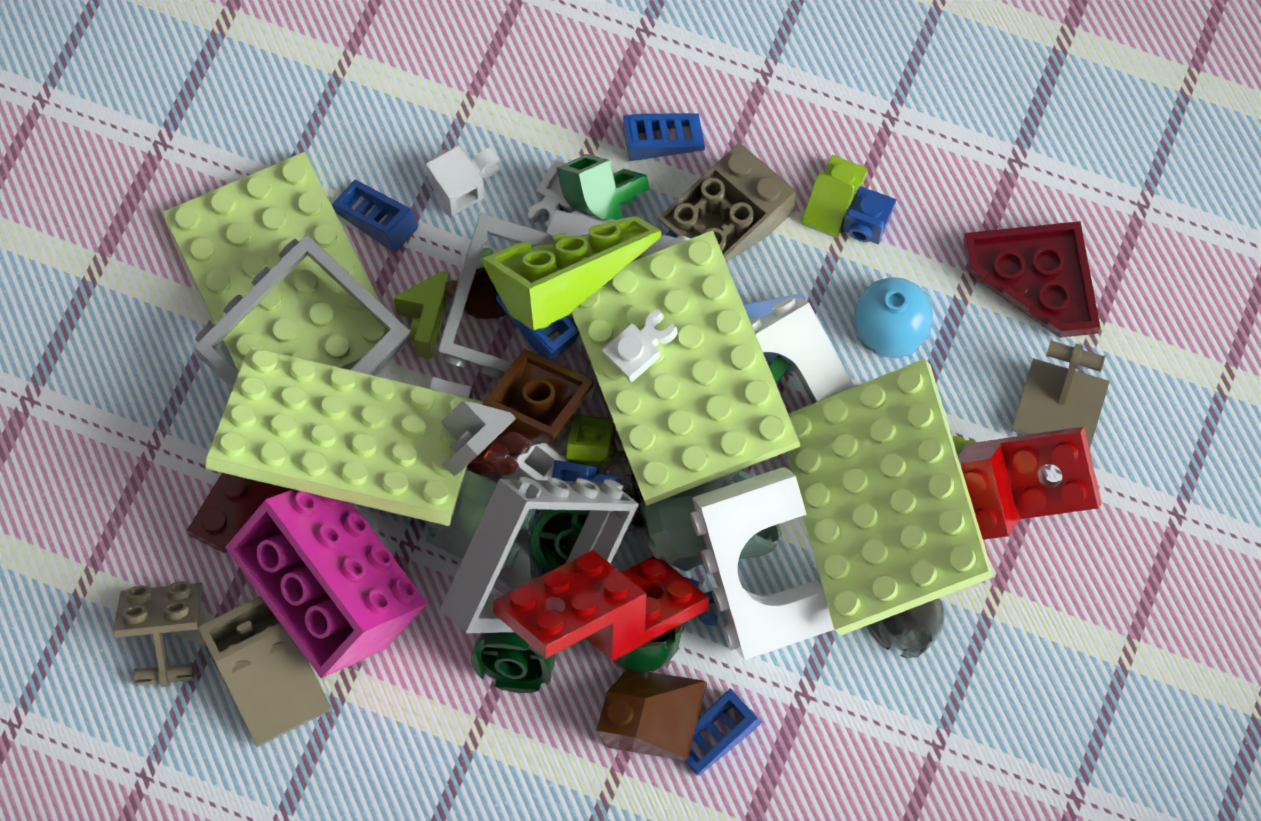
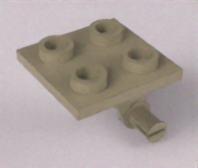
(1061, 396)
(157, 612)

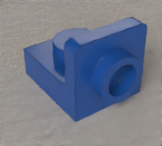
(868, 215)

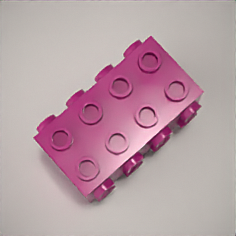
(325, 578)

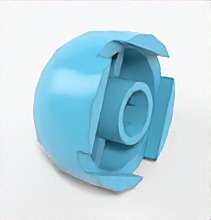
(893, 317)

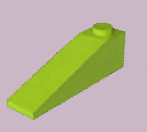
(557, 277)

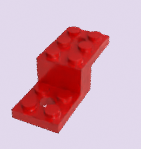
(1009, 483)
(601, 605)

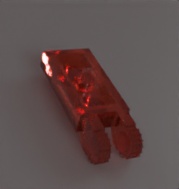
(496, 456)

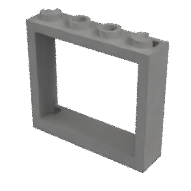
(268, 279)
(460, 355)
(610, 515)

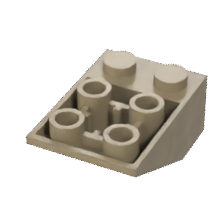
(734, 199)
(263, 671)

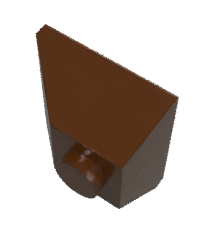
(539, 396)
(652, 714)

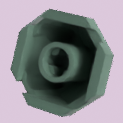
(468, 512)
(674, 535)

